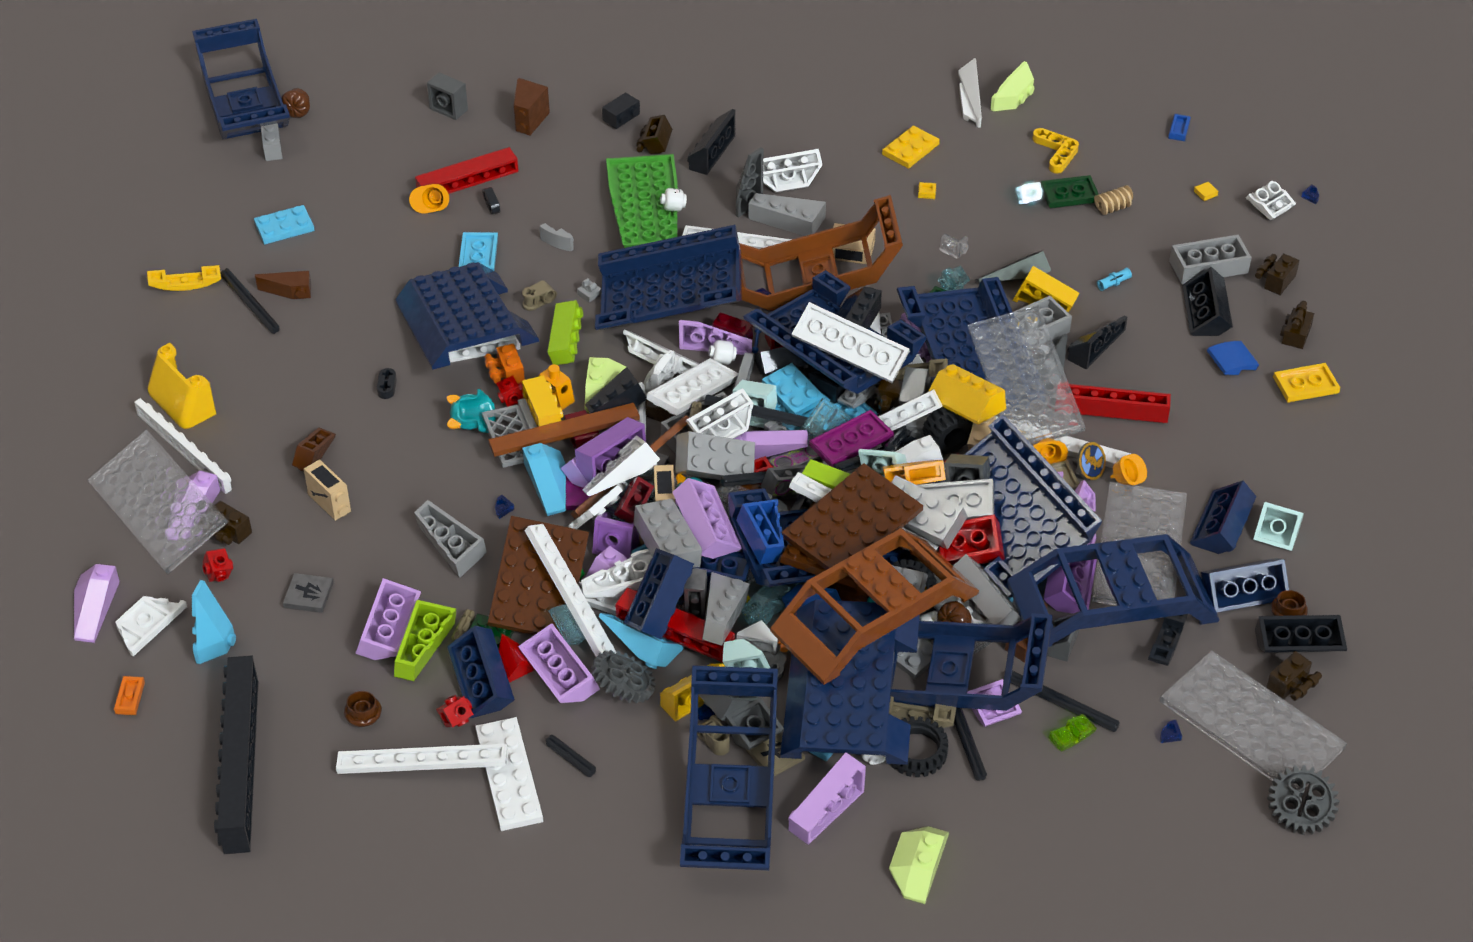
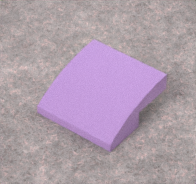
(990, 717)

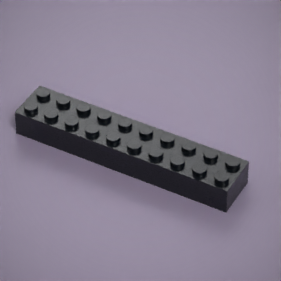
(237, 755)

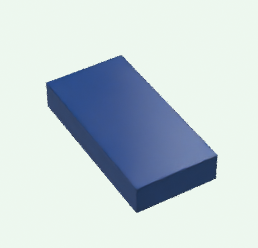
(1179, 127)

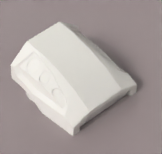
(1271, 200)
(660, 372)

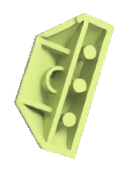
(1014, 89)
(599, 374)
(917, 861)

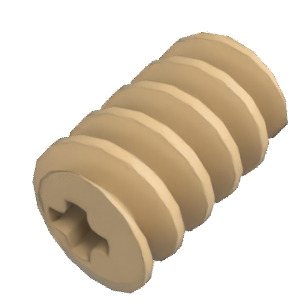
(1114, 200)

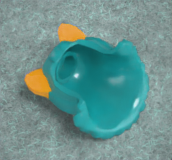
(468, 409)

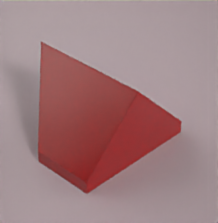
(513, 659)

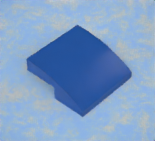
(1232, 357)

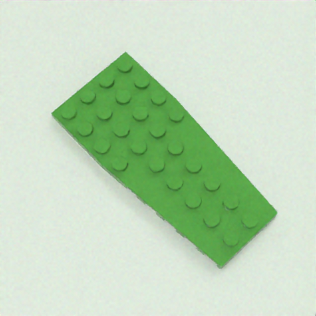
(636, 194)

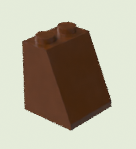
(530, 105)

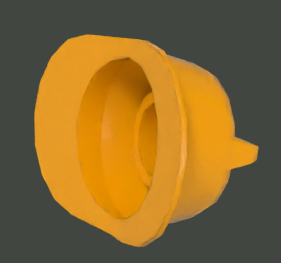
(429, 198)
(1052, 450)
(1130, 470)

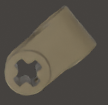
(539, 294)
(716, 742)

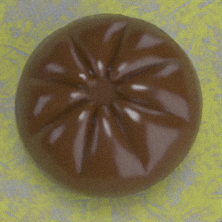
(296, 102)
(1289, 604)
(954, 612)
(362, 709)

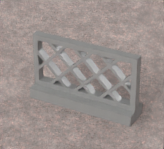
(525, 420)

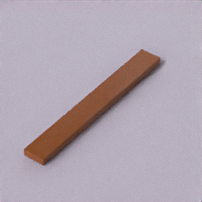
(562, 429)
(654, 446)

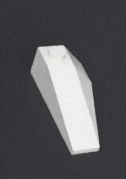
(921, 450)
(634, 460)
(619, 577)

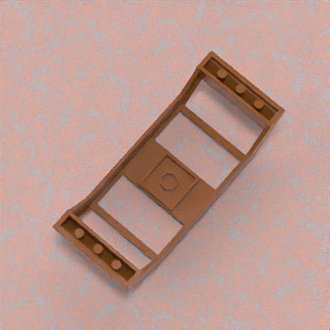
(817, 255)
(881, 584)

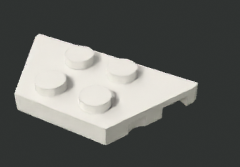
(598, 508)
(146, 620)

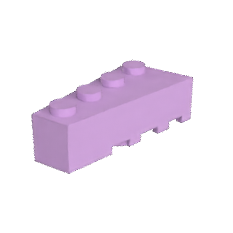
(828, 799)

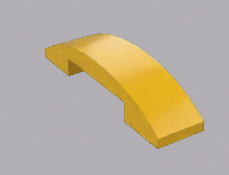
(185, 281)

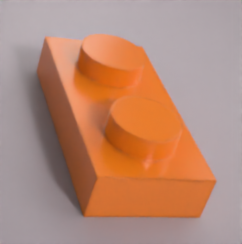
(129, 695)

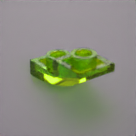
(1073, 733)

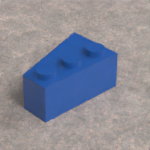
(762, 529)

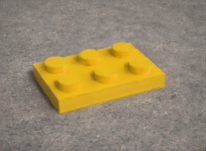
(910, 146)
(1306, 382)

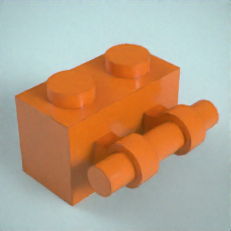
(507, 361)

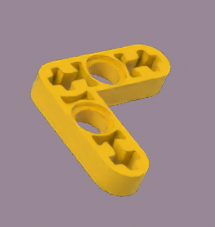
(1046, 138)

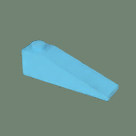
(549, 480)
(212, 626)
(645, 646)

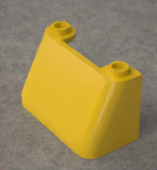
(183, 399)

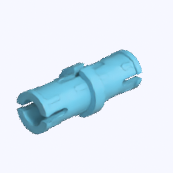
(1106, 282)

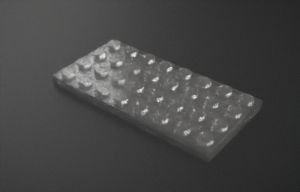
(1023, 361)
(157, 501)
(1143, 513)
(1251, 719)

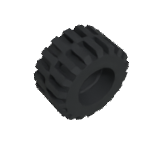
(947, 430)

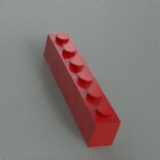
(472, 171)
(1122, 403)
(682, 628)

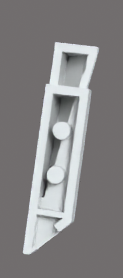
(970, 93)
(652, 352)

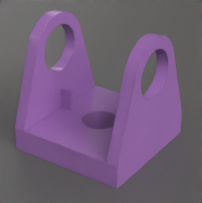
(624, 532)

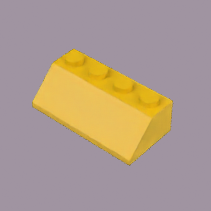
(968, 394)

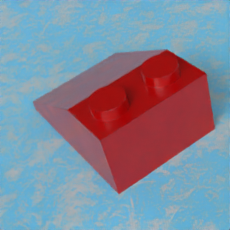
(978, 539)

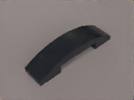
(1167, 639)

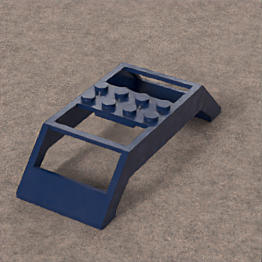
(246, 109)
(1126, 581)
(953, 659)
(729, 783)

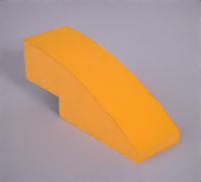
(916, 472)

